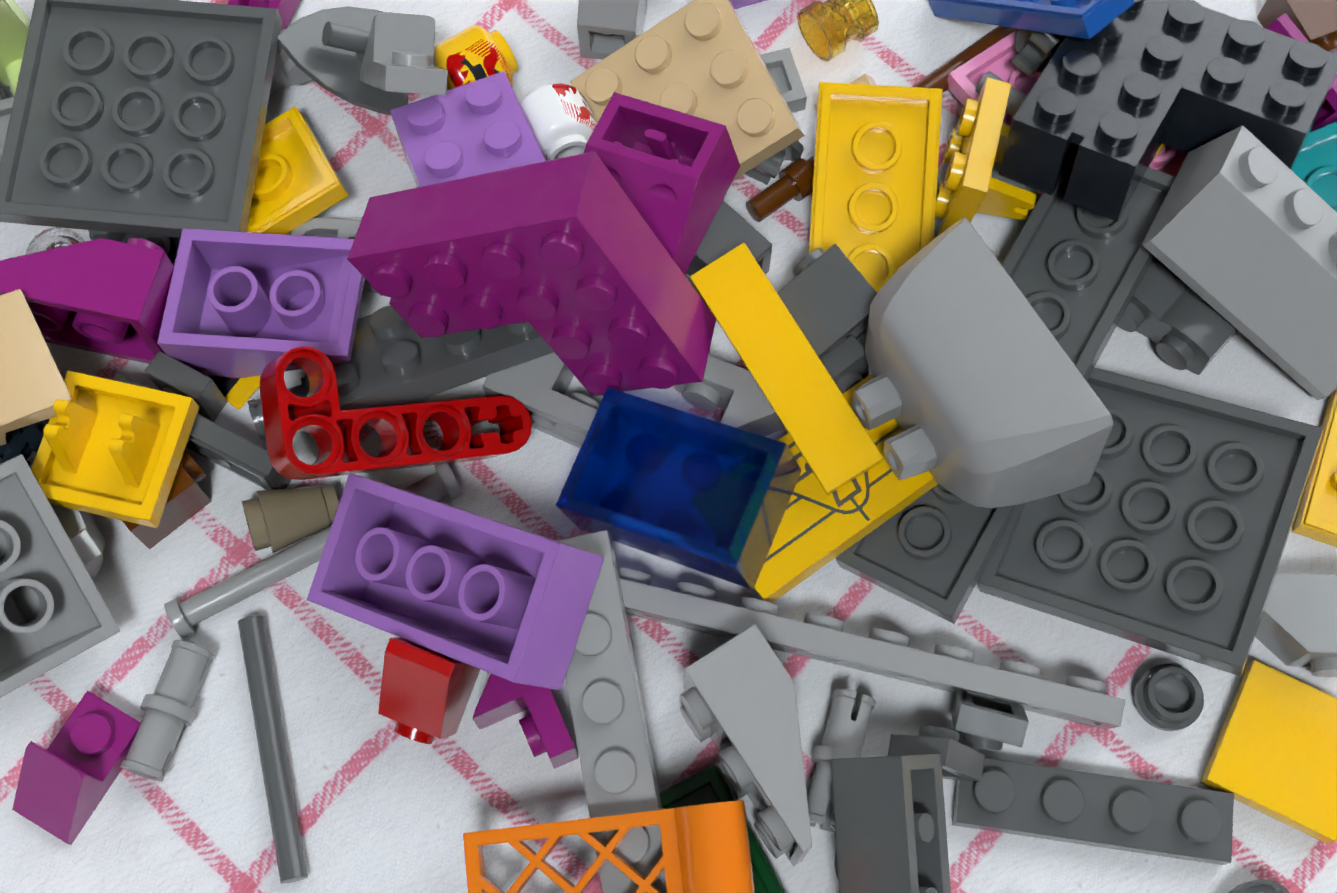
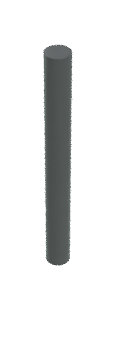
(272, 750)

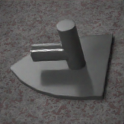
(331, 52)

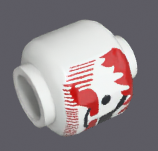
(558, 119)

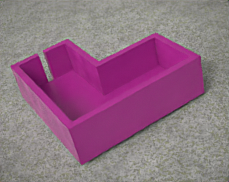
(543, 249)

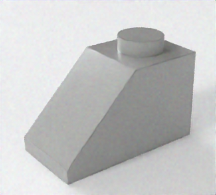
(1302, 621)

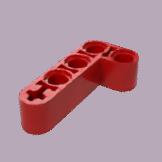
(398, 425)

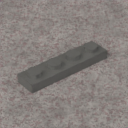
(1098, 811)

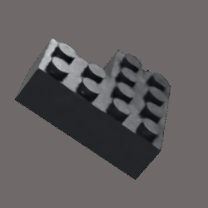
(1160, 78)

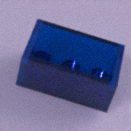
(680, 487)

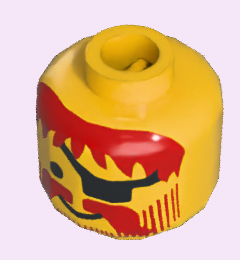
(473, 56)

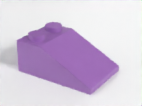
(257, 295)

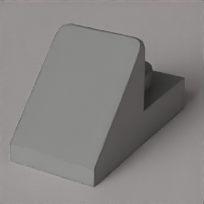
(402, 55)
(541, 389)
(737, 393)

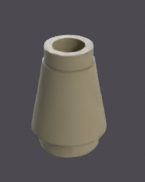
(288, 515)

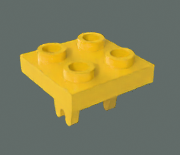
(971, 157)
(113, 448)

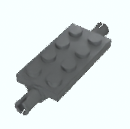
(399, 367)

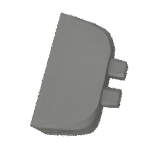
(976, 381)

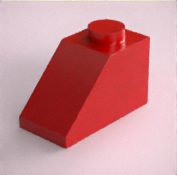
(424, 690)

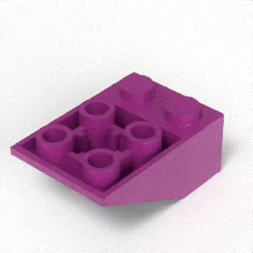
(668, 167)

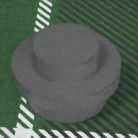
(1169, 697)

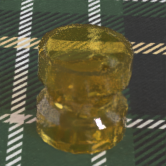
(834, 23)

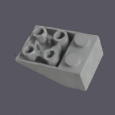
(751, 714)

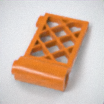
(701, 848)

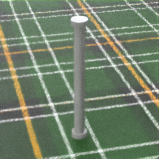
(283, 564)

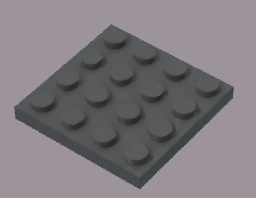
(139, 116)
(1171, 530)

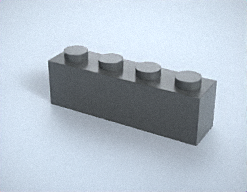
(890, 824)

